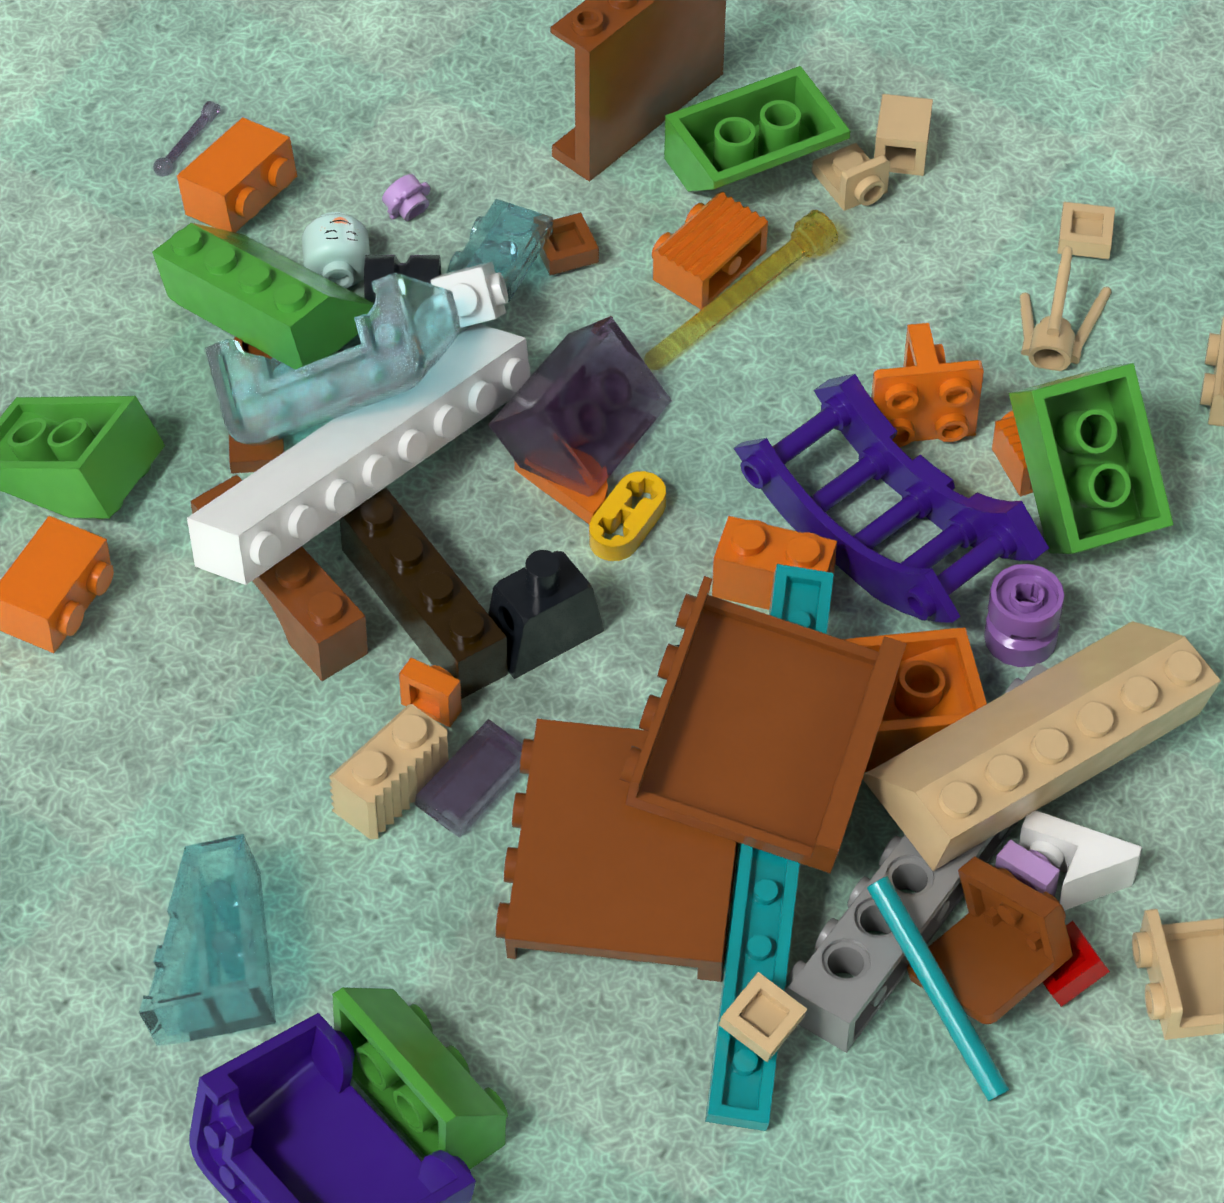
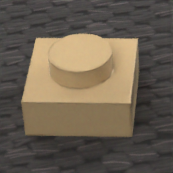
(1086, 229)
(762, 1017)

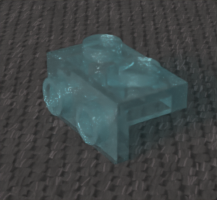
(509, 238)

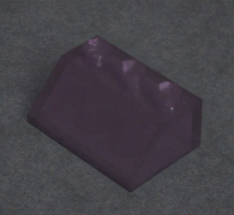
(582, 409)

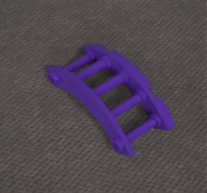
(985, 523)

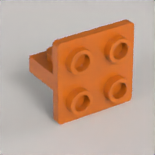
(927, 394)

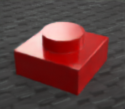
(1079, 971)

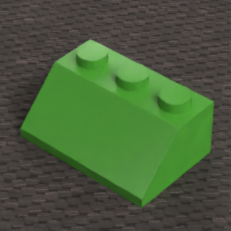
(750, 130)
(416, 1078)

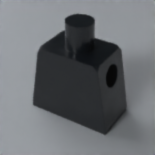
(544, 610)

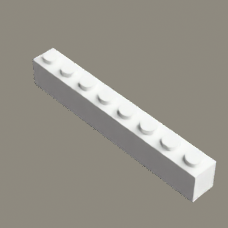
(355, 457)

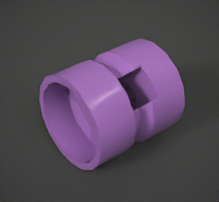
(1023, 615)

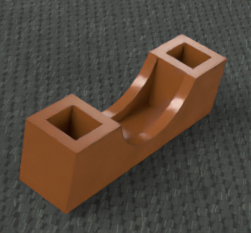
(310, 606)

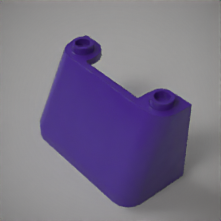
(296, 1131)

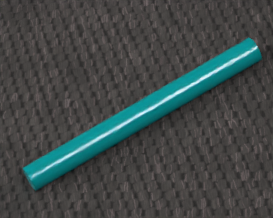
(938, 988)

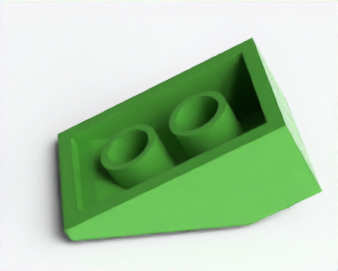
(76, 452)

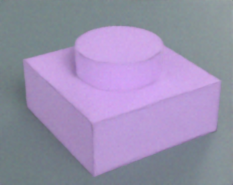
(1029, 867)

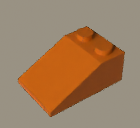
(930, 692)

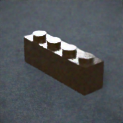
(424, 592)

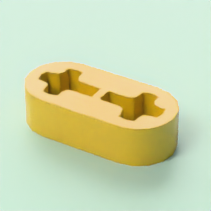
(636, 521)

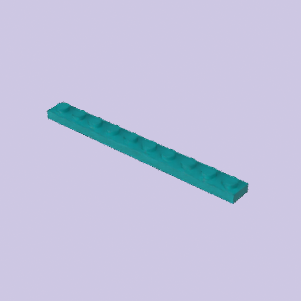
(761, 908)

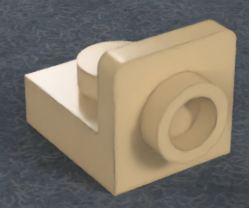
(852, 176)

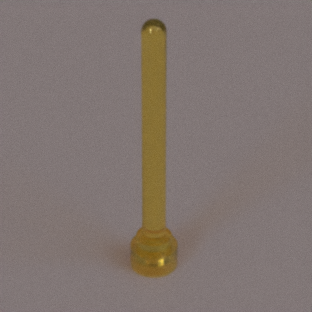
(811, 235)

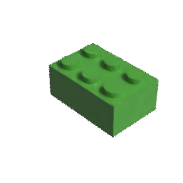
(1091, 459)

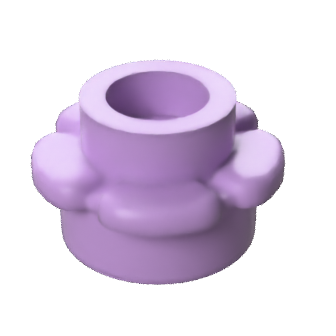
(406, 197)

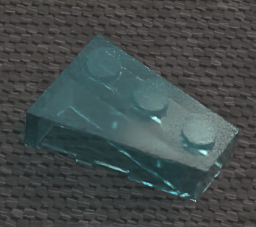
(215, 950)

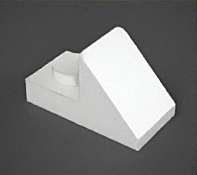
(1092, 860)

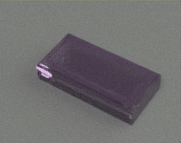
(472, 779)

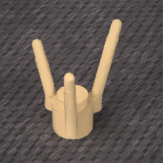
(1052, 341)

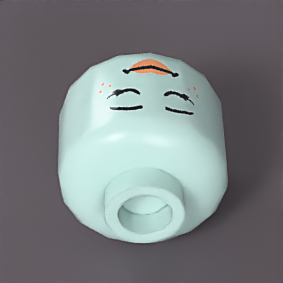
(336, 248)

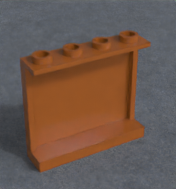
(633, 70)
(761, 729)
(604, 872)

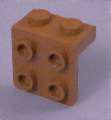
(1002, 944)

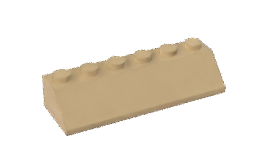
(1042, 739)

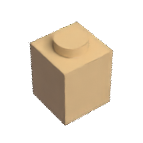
(904, 132)

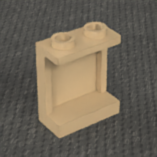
(1183, 974)

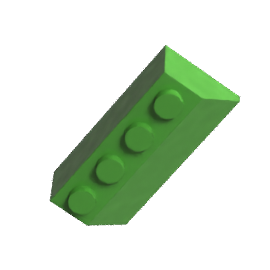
(258, 294)

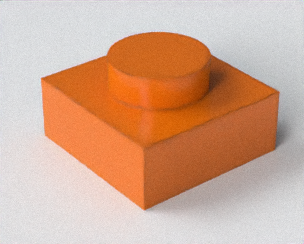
(431, 691)

